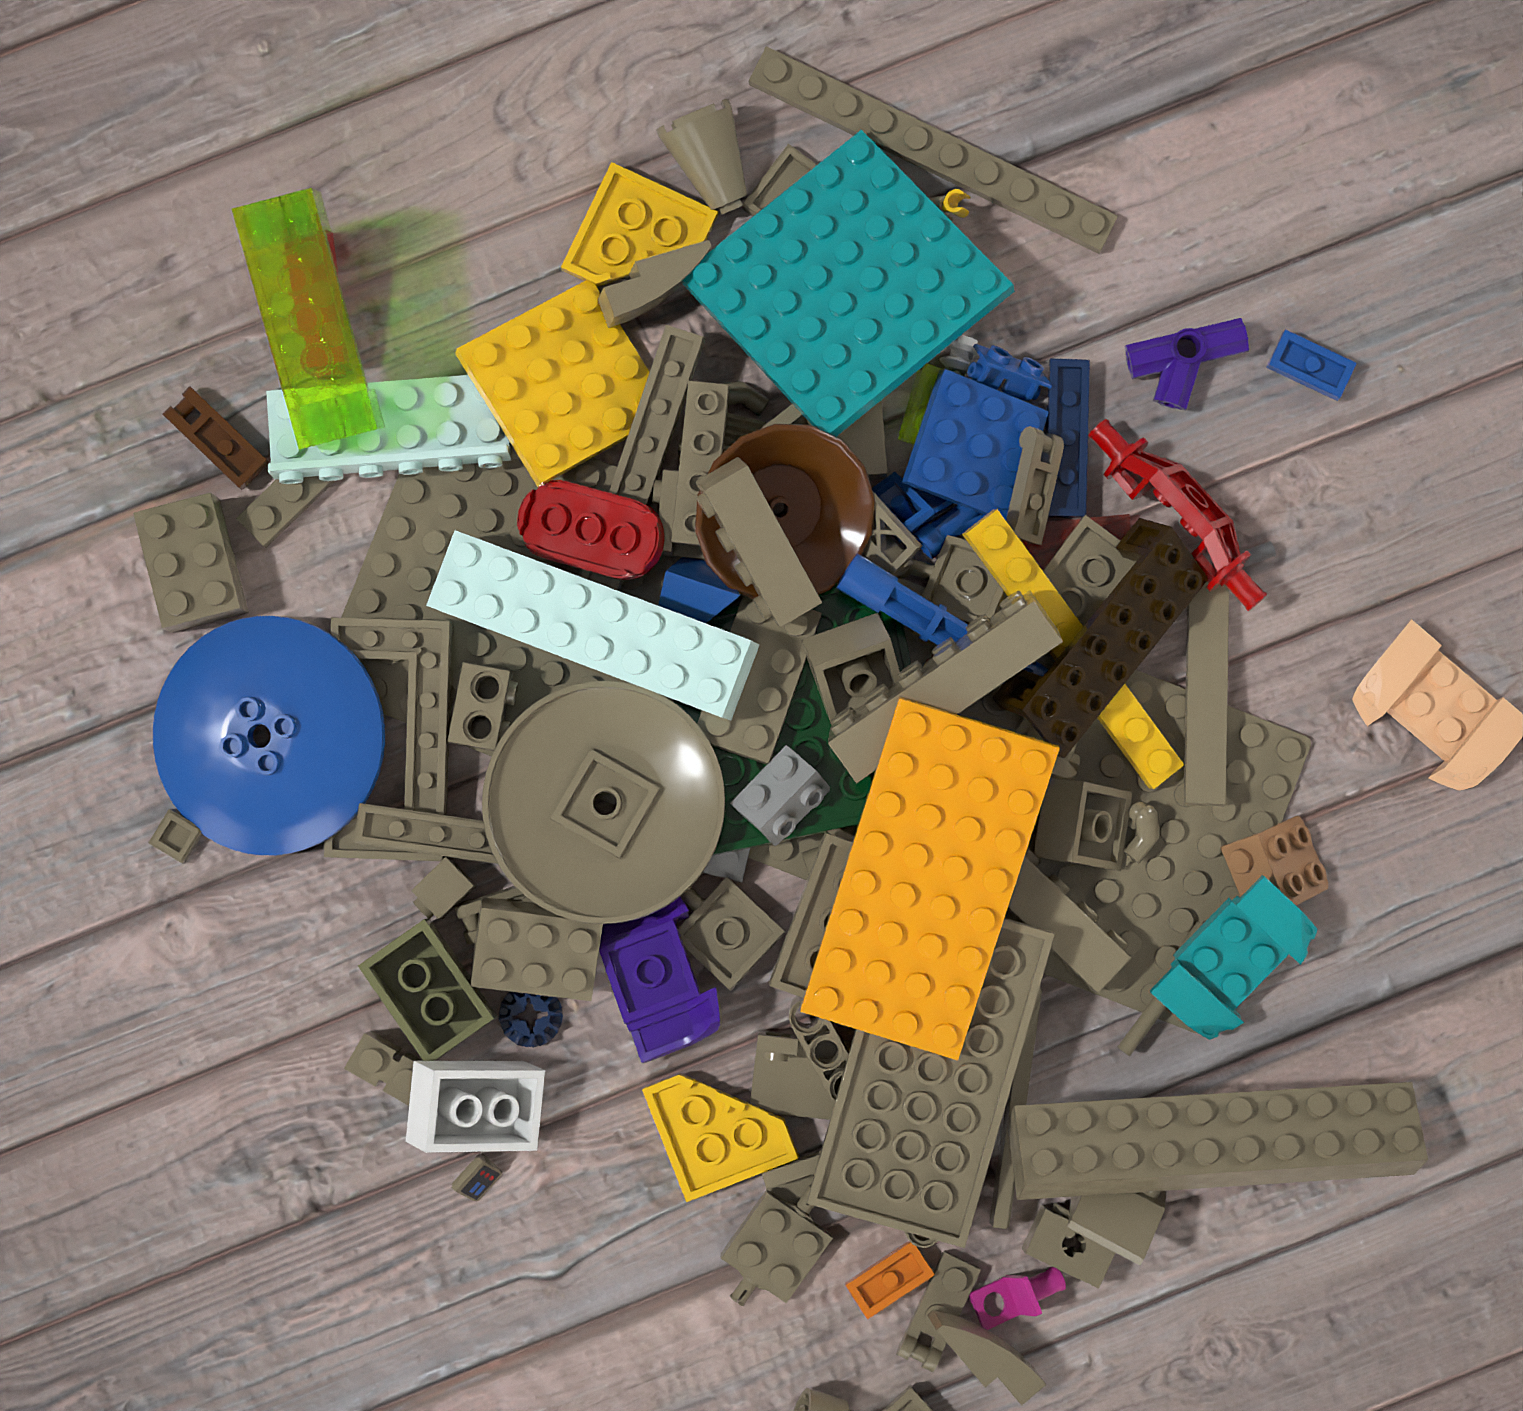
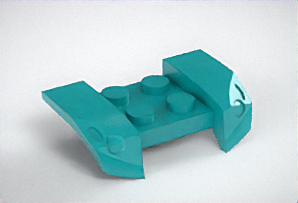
(1232, 957)

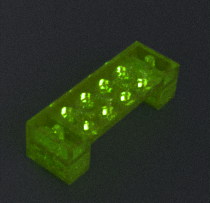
(306, 318)

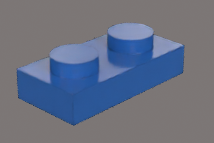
(1311, 365)

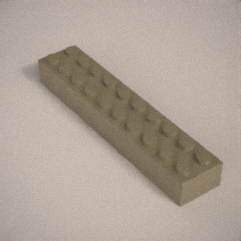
(1215, 1140)

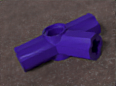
(1176, 371)

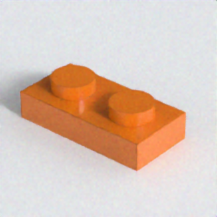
(889, 1279)

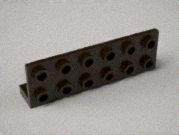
(1112, 640)

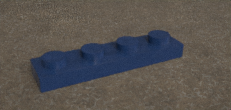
(1069, 420)

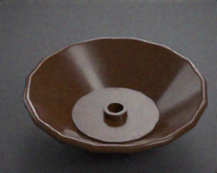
(823, 497)

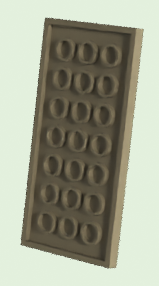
(920, 1127)

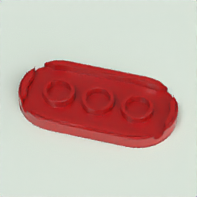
(591, 529)

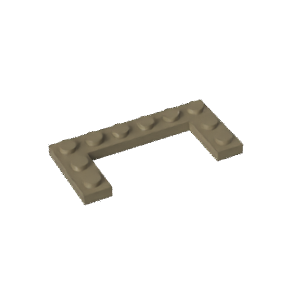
(429, 653)

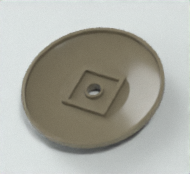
(546, 788)

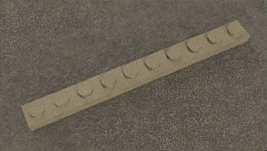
(933, 150)

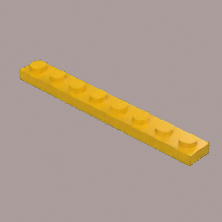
(1123, 716)

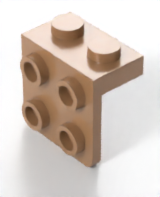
(1282, 856)

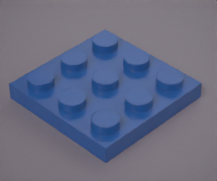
(970, 443)

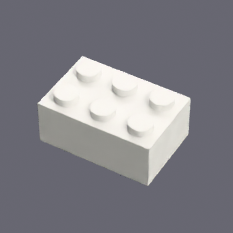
(475, 1106)

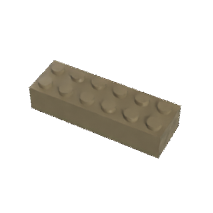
(949, 680)

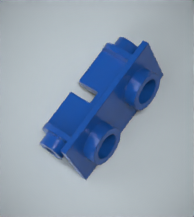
(1021, 376)

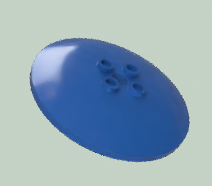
(321, 727)

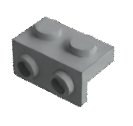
(781, 795)

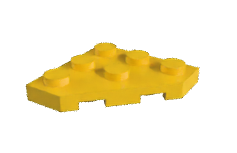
(633, 222)
(714, 1135)

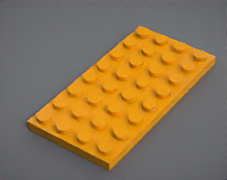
(929, 878)

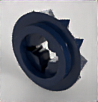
(518, 1030)

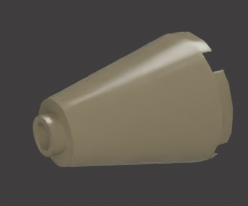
(709, 154)

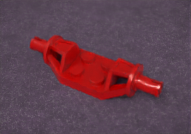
(1198, 510)

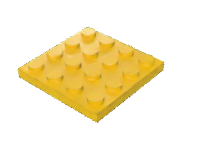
(558, 381)

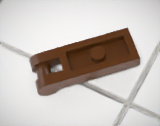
(217, 439)

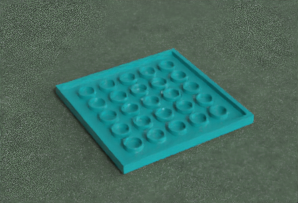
(846, 285)

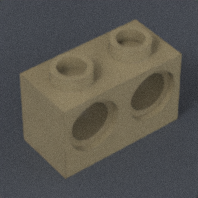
(471, 706)

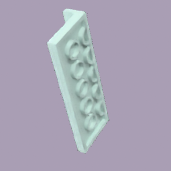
(425, 424)

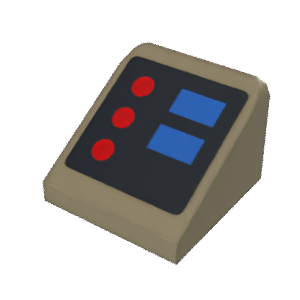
(477, 1178)

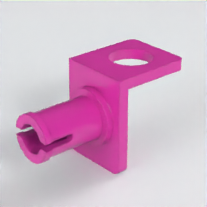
(1018, 1294)

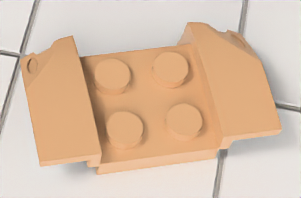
(1440, 708)

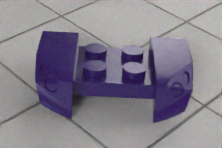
(657, 983)

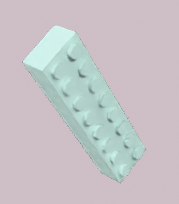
(593, 625)

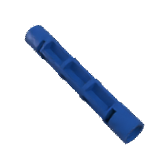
(883, 593)

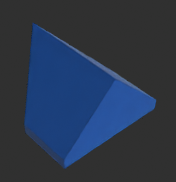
(909, 504)
(695, 590)

